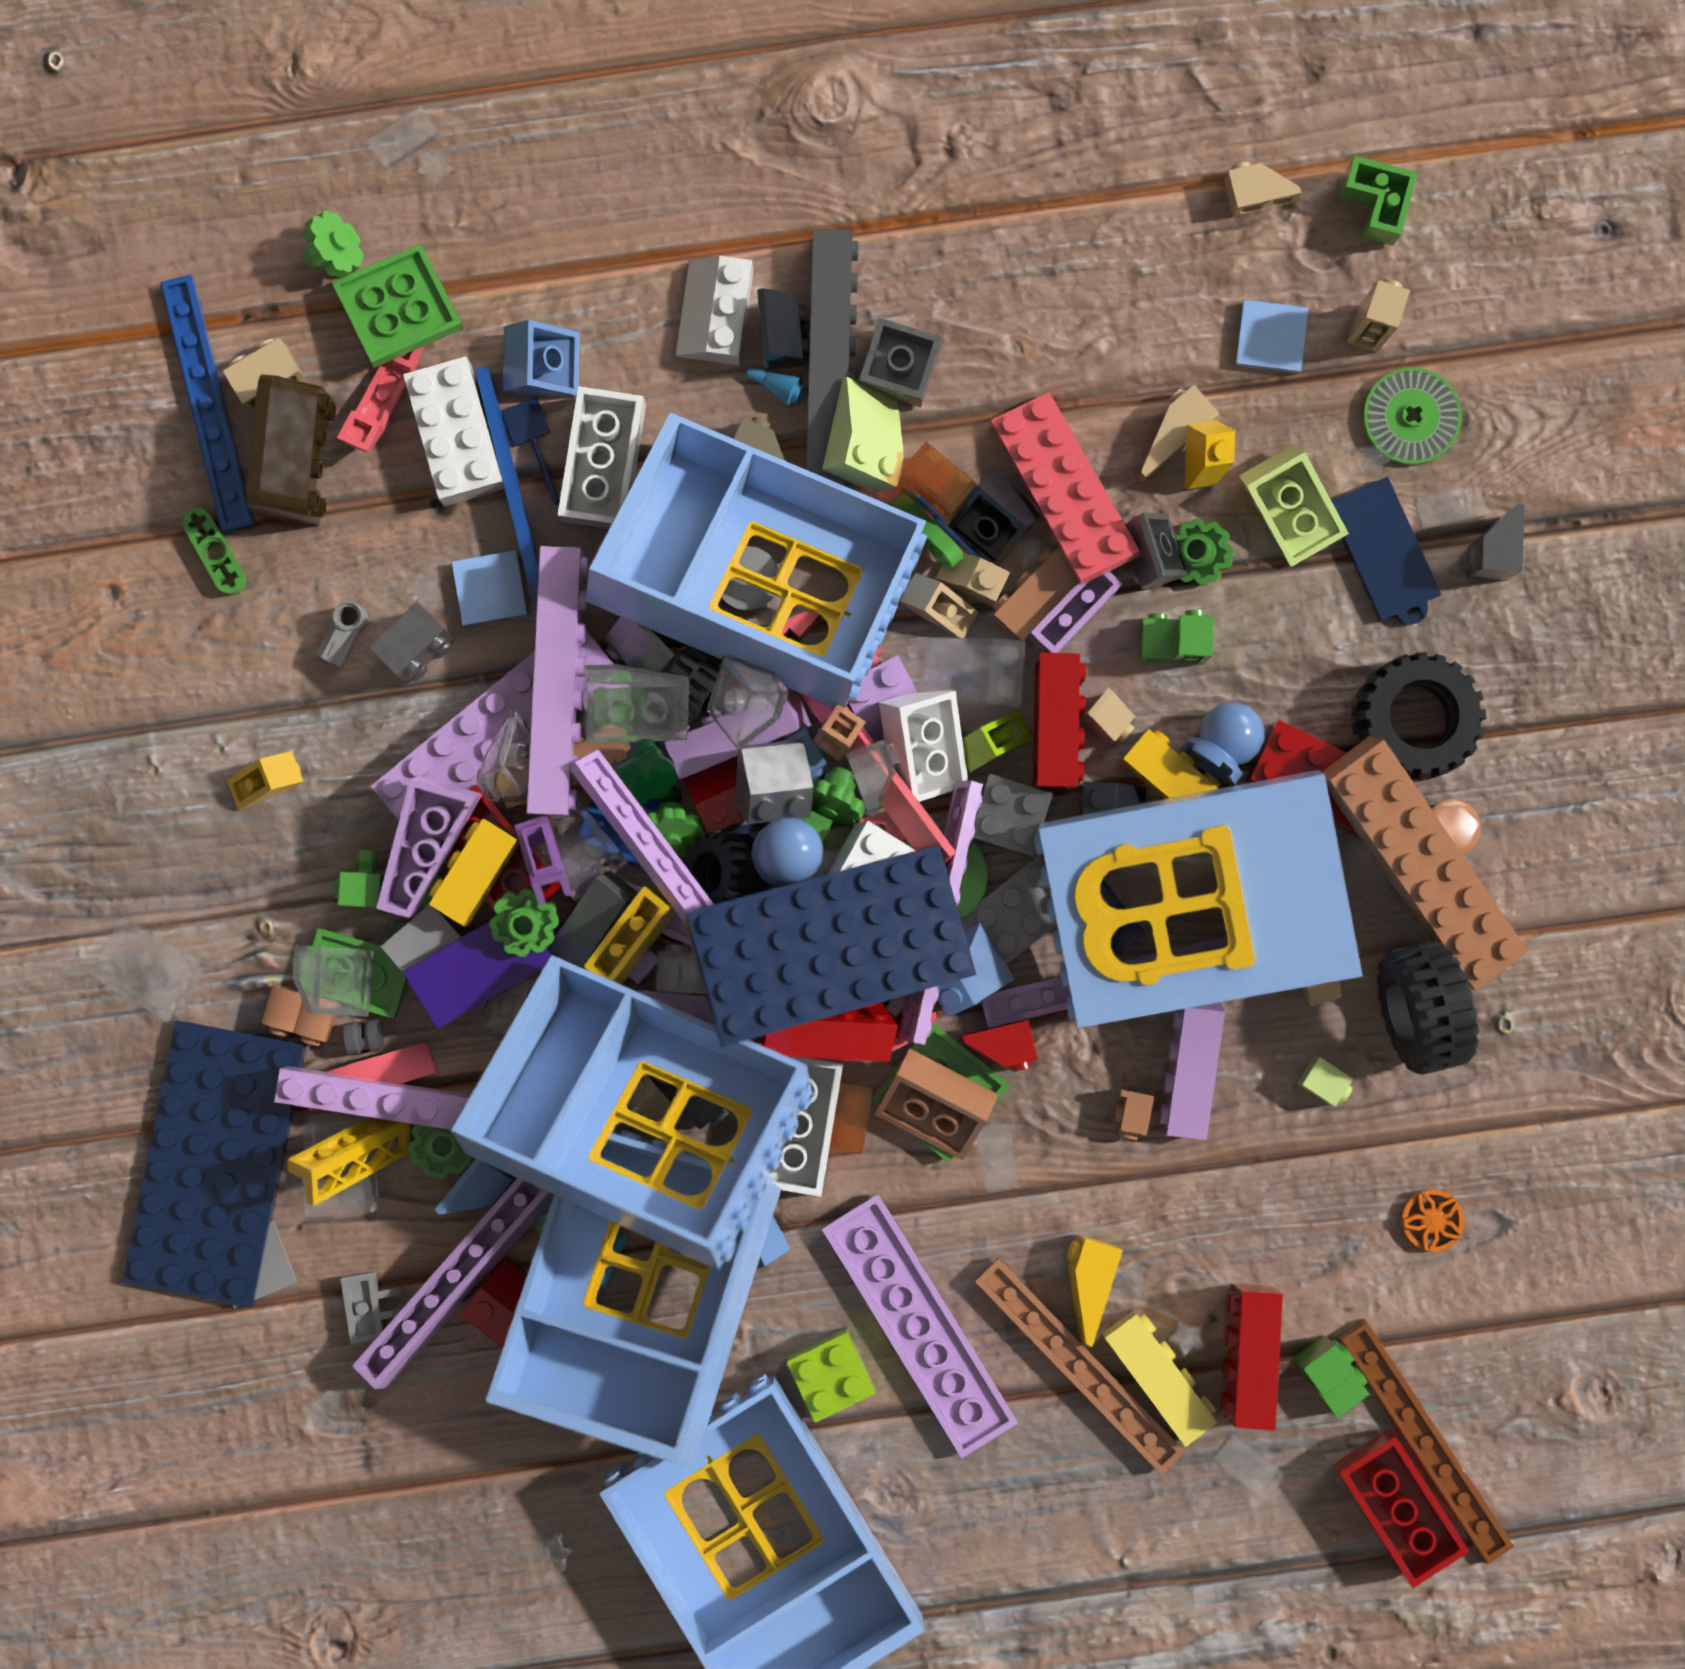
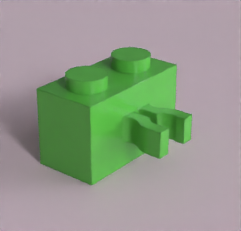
(360, 888)

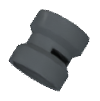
(363, 1037)

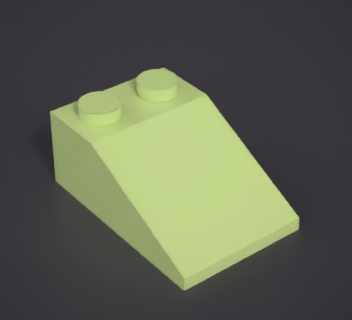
(865, 438)
(1293, 504)

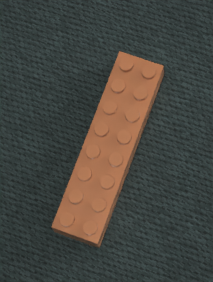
(1422, 860)

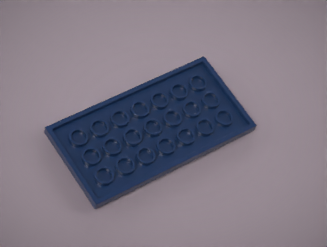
(829, 945)
(213, 1165)

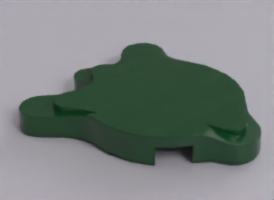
(648, 773)

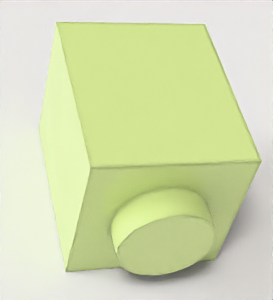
(1326, 1082)

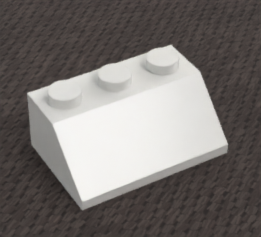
(715, 309)
(926, 741)

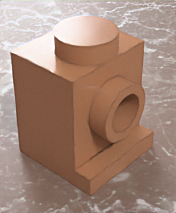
(838, 732)
(1133, 1113)

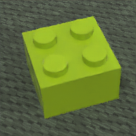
(830, 1375)

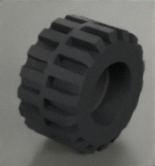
(702, 674)
(724, 866)

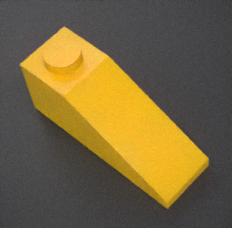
(1091, 1277)

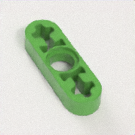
(195, 535)
(937, 541)

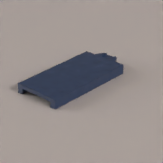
(1386, 553)

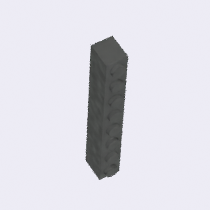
(829, 337)

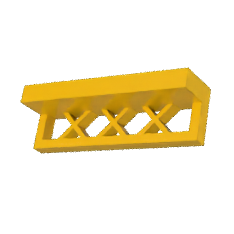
(346, 1146)

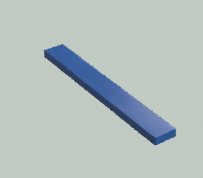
(207, 403)
(510, 479)

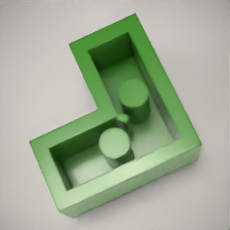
(1385, 191)
(1176, 641)
(1331, 1375)

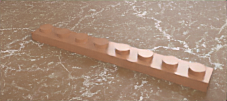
(1079, 1366)

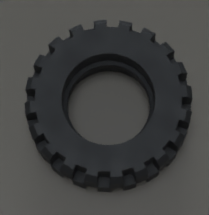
(1454, 693)
(1427, 1007)

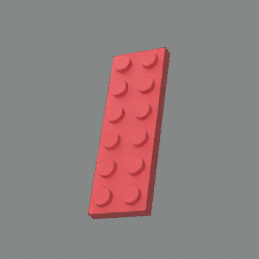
(1065, 488)

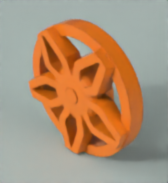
(1432, 1220)

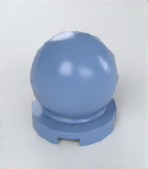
(1227, 738)
(787, 851)

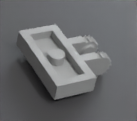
(364, 1306)

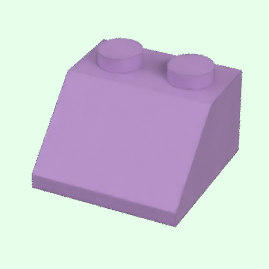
(880, 684)

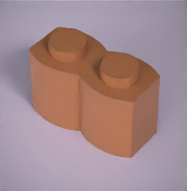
(287, 1014)

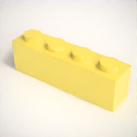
(1159, 1377)

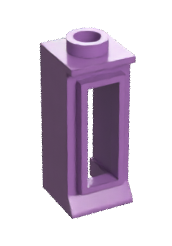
(535, 833)

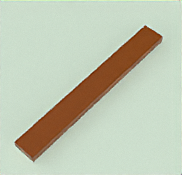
(1426, 1442)

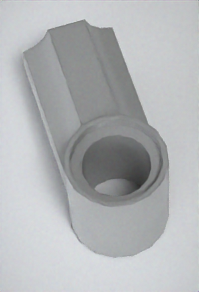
(340, 637)

